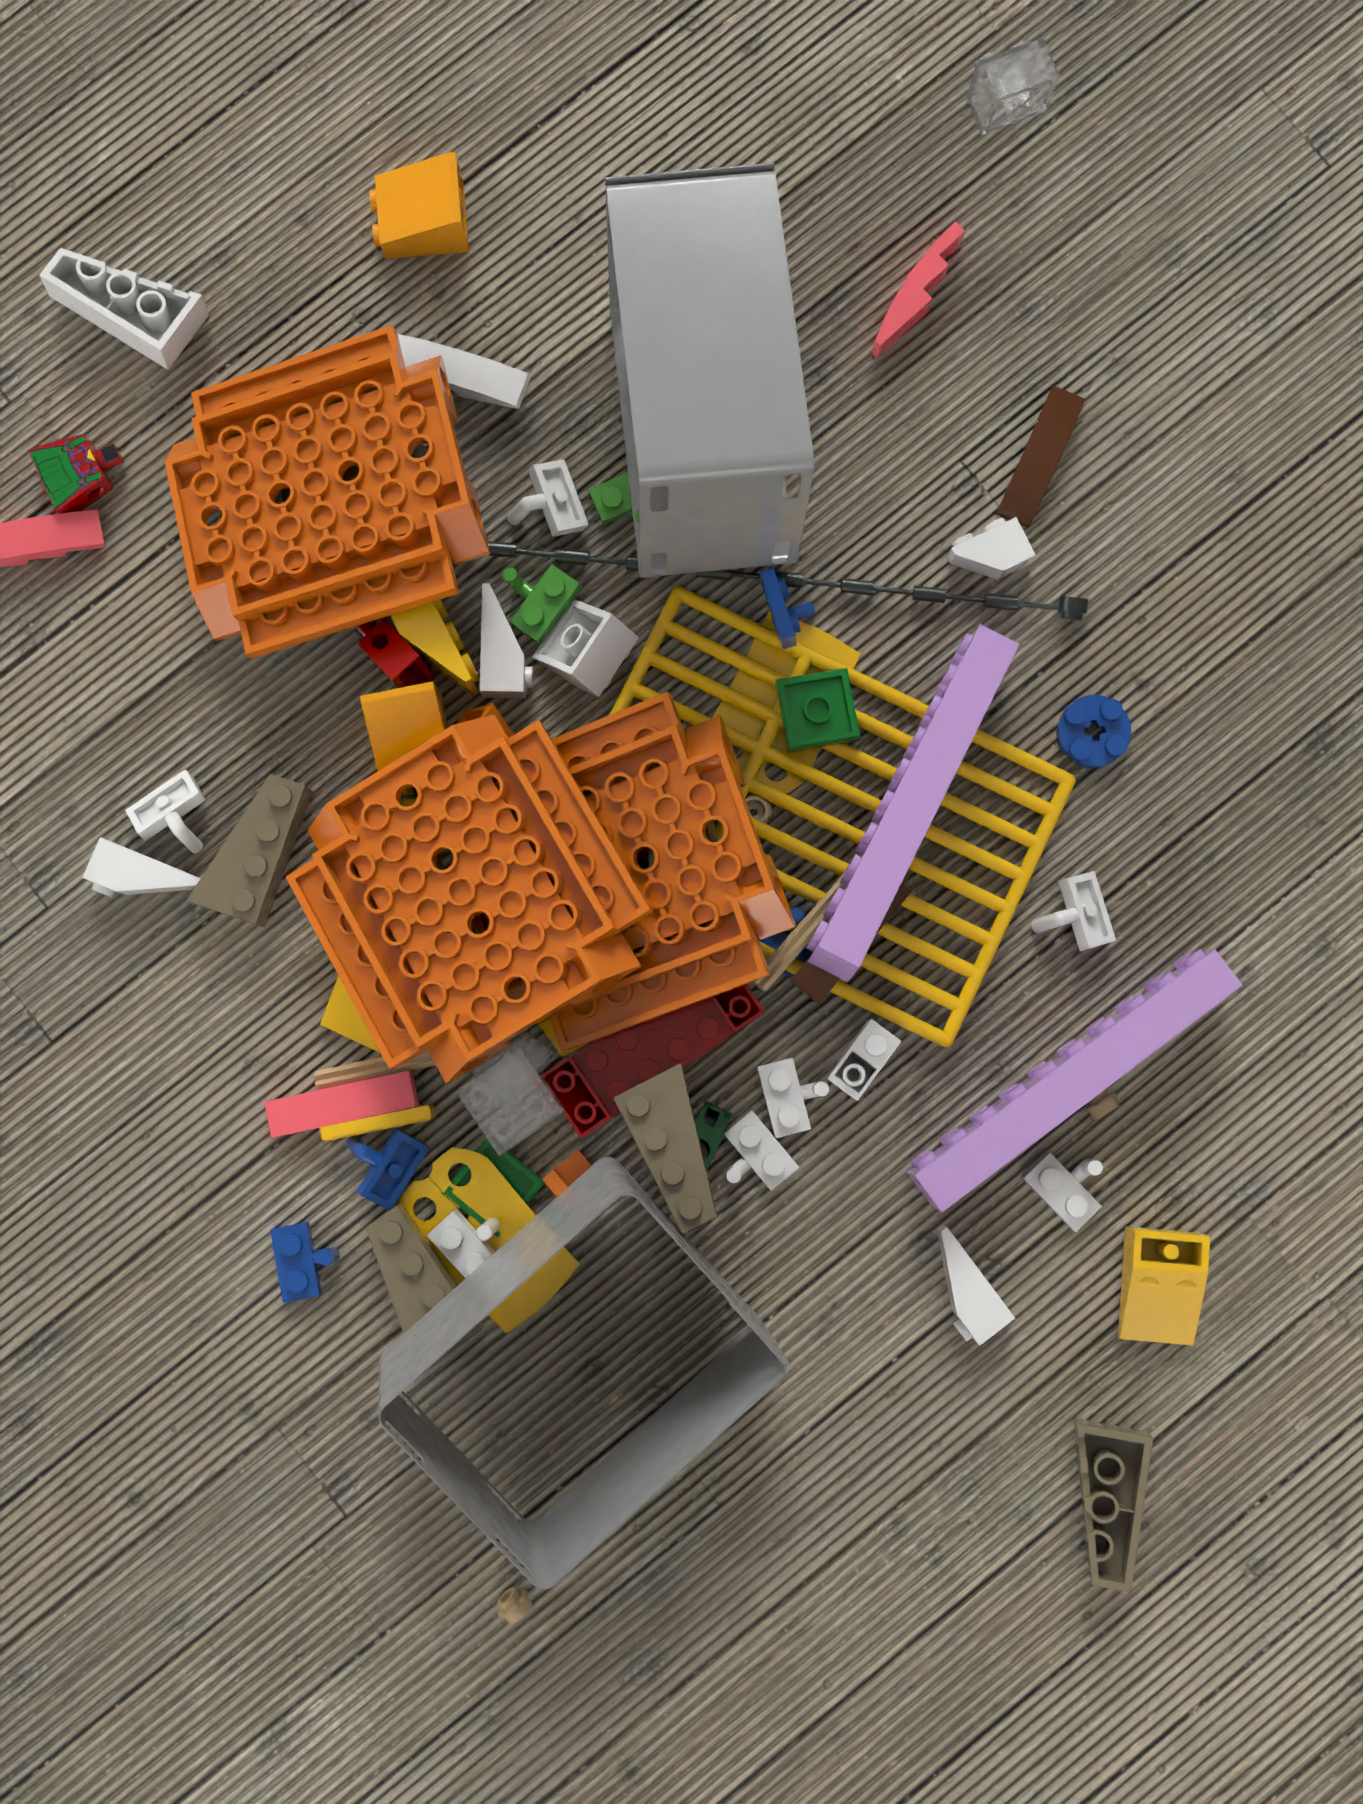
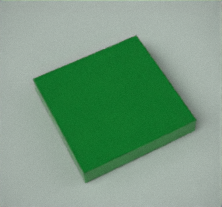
(817, 710)
(517, 1174)

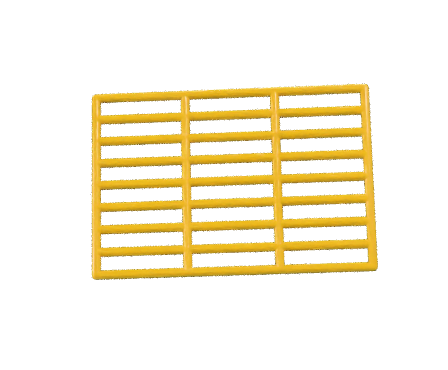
(762, 750)

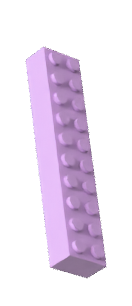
(909, 810)
(1072, 1079)

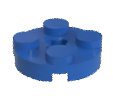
(1106, 714)

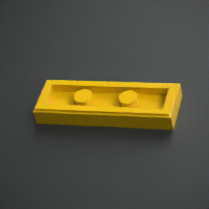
(377, 1122)

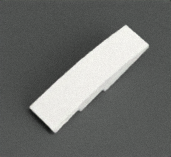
(470, 374)

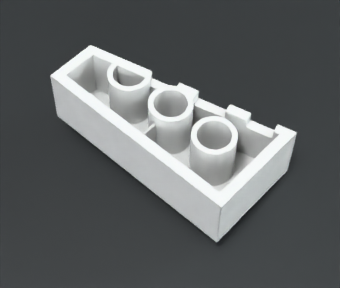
(131, 308)

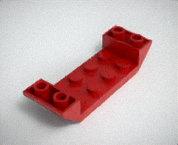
(634, 1055)

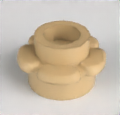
(761, 806)
(1102, 1105)
(513, 1605)

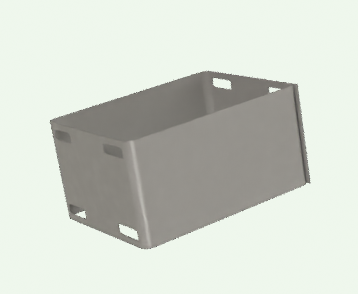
(707, 369)
(634, 1469)

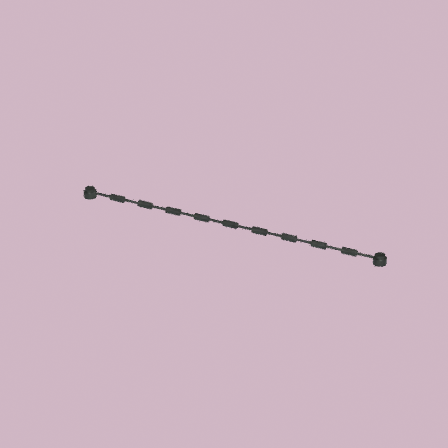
(1070, 607)

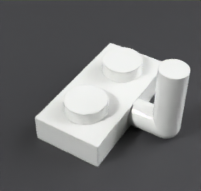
(555, 497)
(166, 807)
(1084, 911)
(786, 1097)
(759, 1152)
(1063, 1190)
(463, 1243)

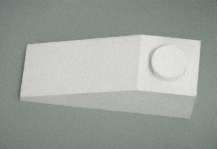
(502, 662)
(130, 873)
(971, 1296)

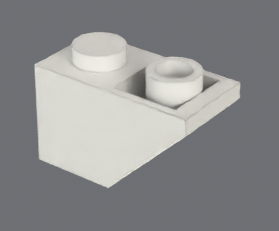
(994, 552)
(863, 1059)

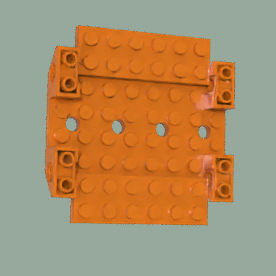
(335, 546)
(521, 855)
(705, 896)

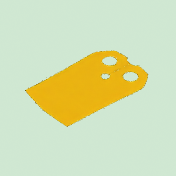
(766, 694)
(490, 1197)

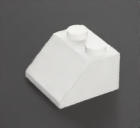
(586, 647)

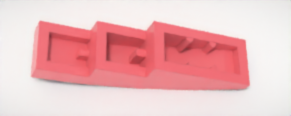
(913, 298)
(49, 536)
(341, 1103)

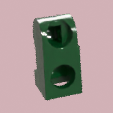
(710, 1128)

